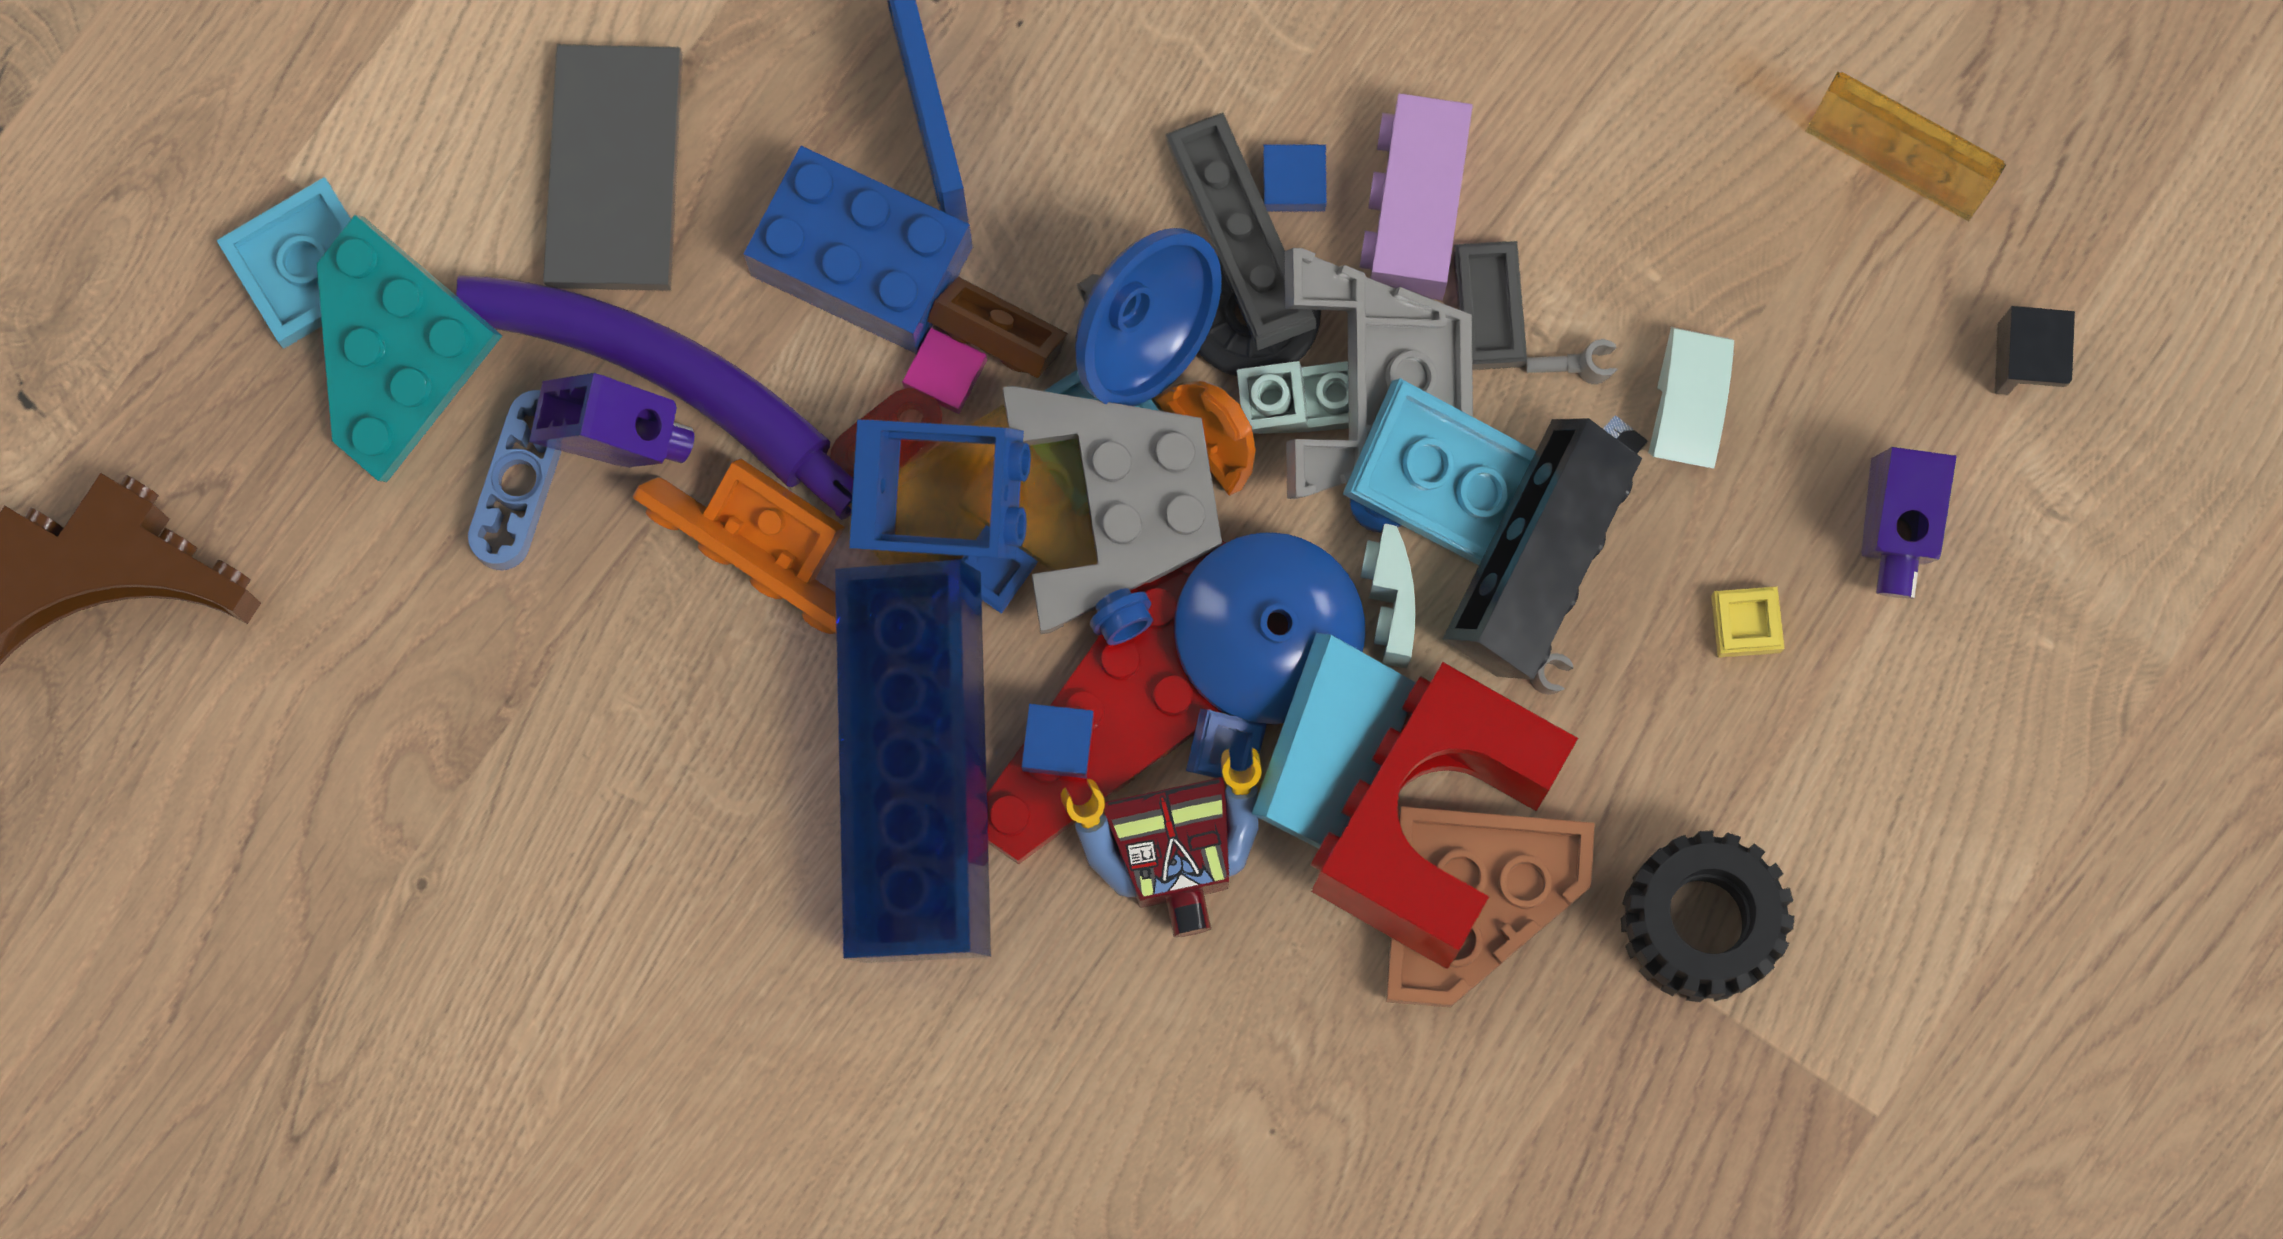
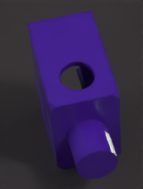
(609, 422)
(1918, 491)

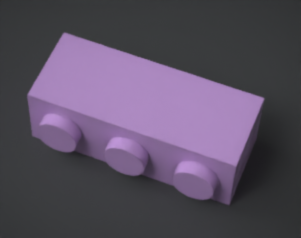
(1417, 194)

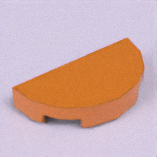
(1225, 429)

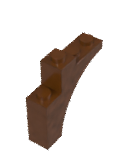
(103, 557)

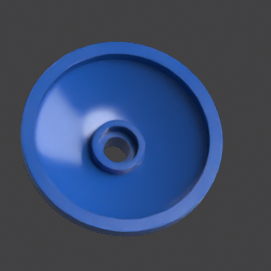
(1147, 316)
(1225, 613)

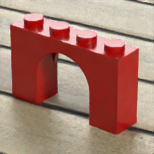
(1374, 867)

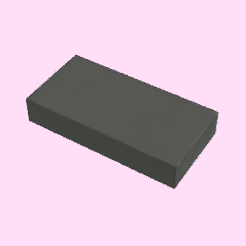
(1491, 292)

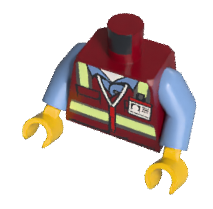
(1172, 841)

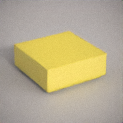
(1747, 622)

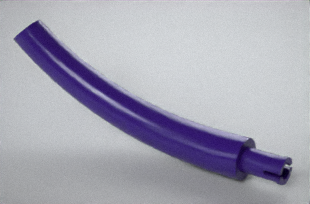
(676, 364)

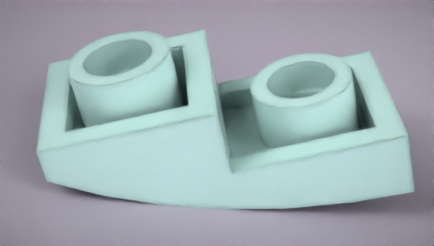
(1295, 397)
(1693, 397)
(1392, 582)

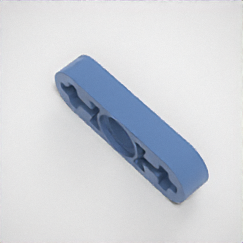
(490, 519)

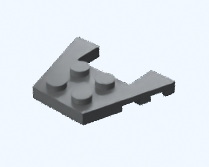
(1389, 338)
(1143, 491)

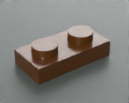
(997, 327)

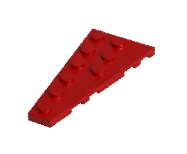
(1140, 714)

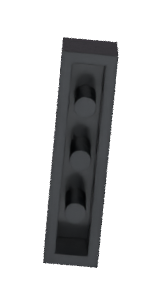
(1543, 548)

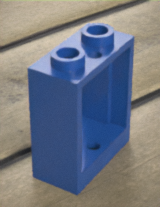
(877, 488)

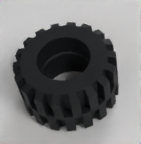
(1745, 878)

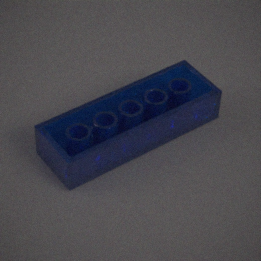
(912, 762)

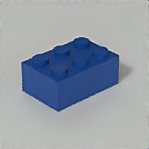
(857, 249)

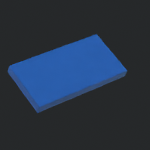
(928, 108)

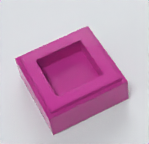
(945, 370)

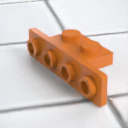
(759, 531)

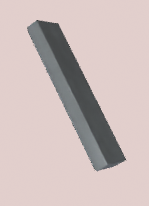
(1238, 228)

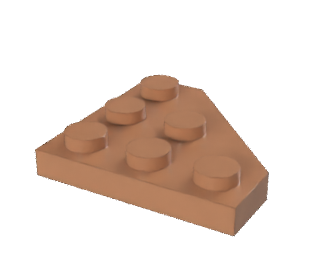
(1525, 868)

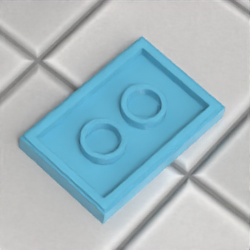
(1438, 471)
(1329, 739)

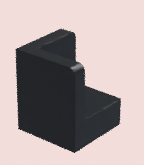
(2034, 348)

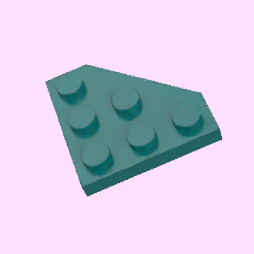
(391, 346)

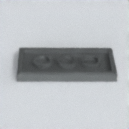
(613, 168)

